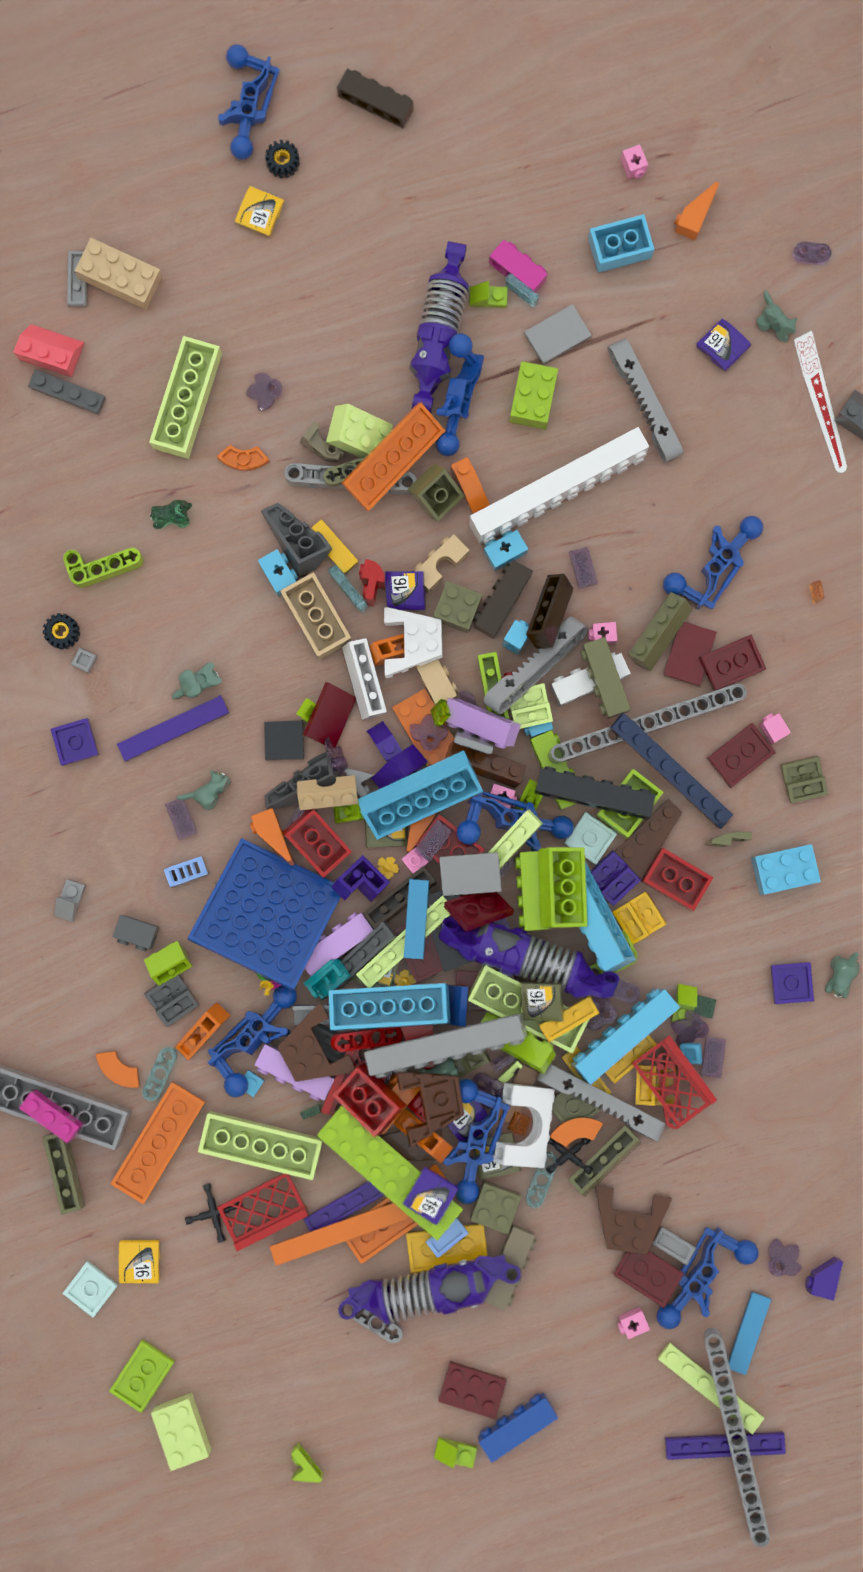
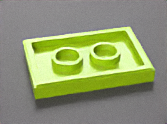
(142, 1376)

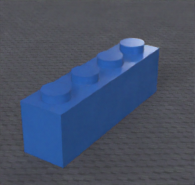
(517, 1427)

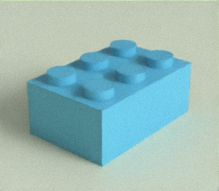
(620, 243)
(785, 869)

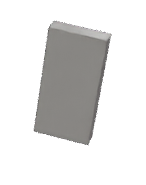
(674, 1245)

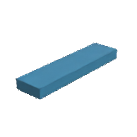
(416, 919)
(748, 1332)

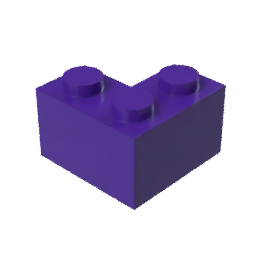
(400, 766)
(361, 876)

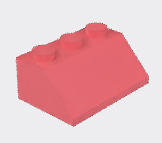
(48, 350)

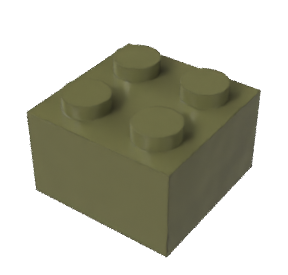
(436, 492)
(457, 606)
(495, 1207)

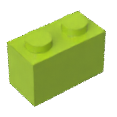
(168, 963)

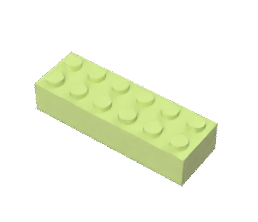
(185, 397)
(503, 997)
(260, 1145)

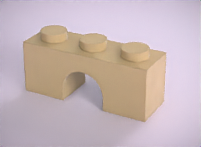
(451, 550)
(339, 794)

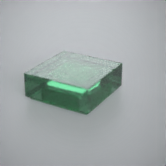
(705, 1006)
(311, 1111)

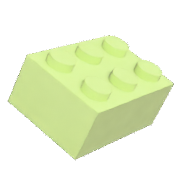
(356, 430)
(181, 1431)

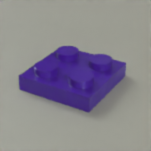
(74, 742)
(792, 983)

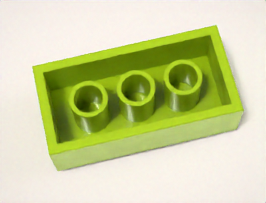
(529, 886)

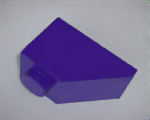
(384, 741)
(824, 1279)

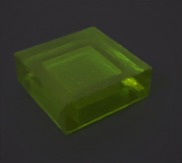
(440, 712)

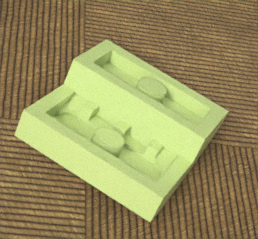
(532, 707)

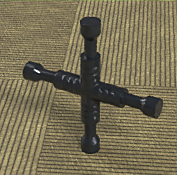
(569, 1154)
(211, 1213)

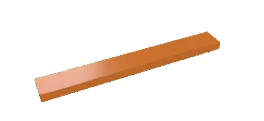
(337, 1233)

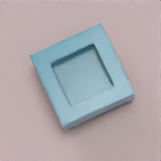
(692, 1052)
(254, 1083)

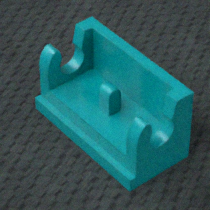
(327, 978)

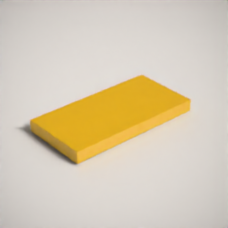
(468, 1248)

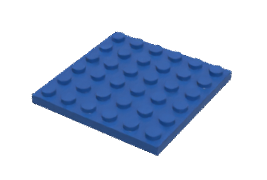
(266, 914)

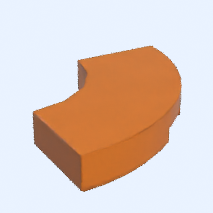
(243, 459)
(117, 1071)
(576, 1128)

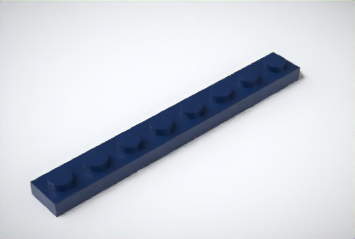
(671, 770)

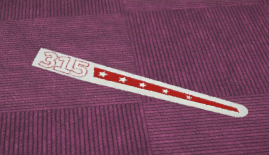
(818, 392)

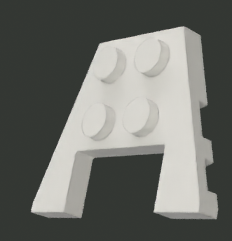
(421, 640)

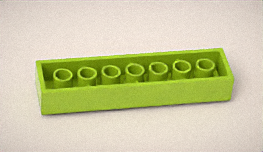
(380, 1166)

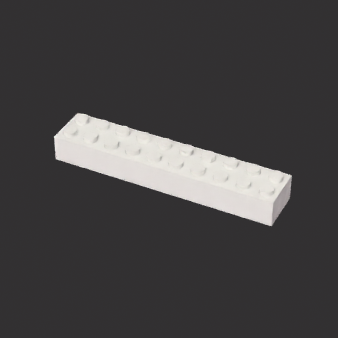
(559, 485)

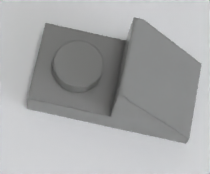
(361, 777)
(69, 901)

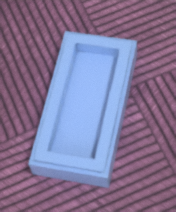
(450, 1237)

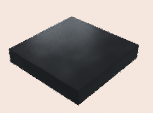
(284, 740)

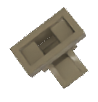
(313, 441)

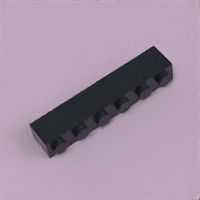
(595, 794)

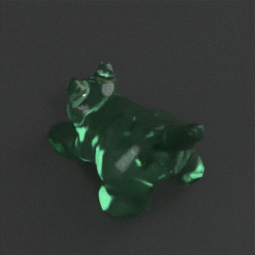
(172, 513)

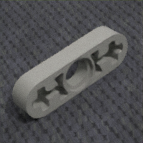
(361, 1320)

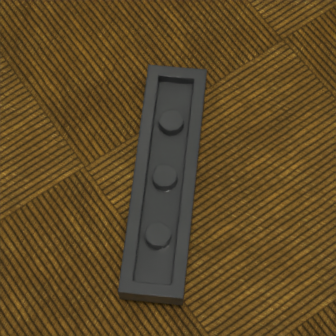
(66, 391)
(368, 949)

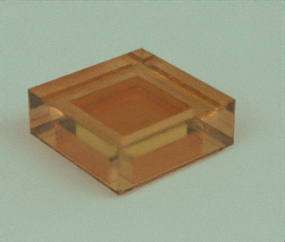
(817, 591)
(519, 1123)

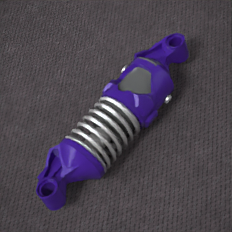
(439, 326)
(519, 954)
(438, 1290)

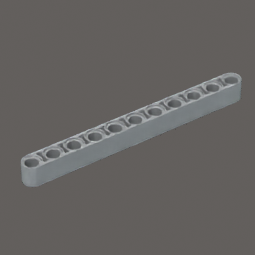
(656, 722)
(740, 1445)

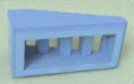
(168, 872)

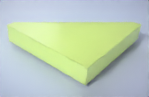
(509, 1071)

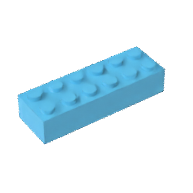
(420, 795)
(603, 930)
(389, 1007)
(625, 1035)

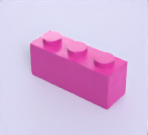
(509, 260)
(51, 1116)

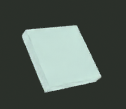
(591, 835)
(90, 1289)

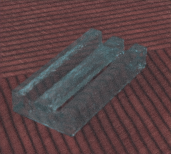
(521, 290)

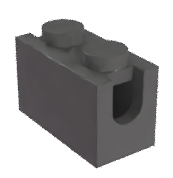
(135, 932)

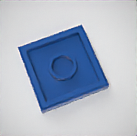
(458, 1004)

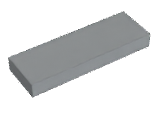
(75, 288)

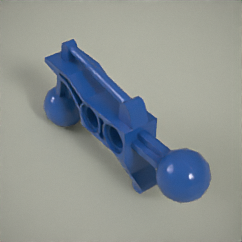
(239, 58)
(459, 392)
(750, 528)
(469, 831)
(236, 1083)
(468, 1188)
(744, 1252)

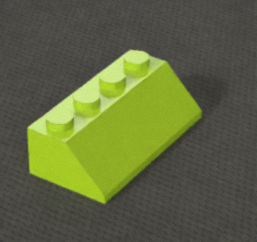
(562, 887)

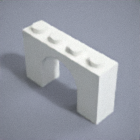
(533, 1149)

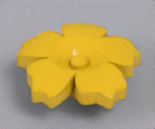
(387, 866)
(403, 979)

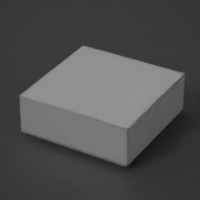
(84, 660)

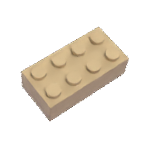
(118, 273)
(316, 616)

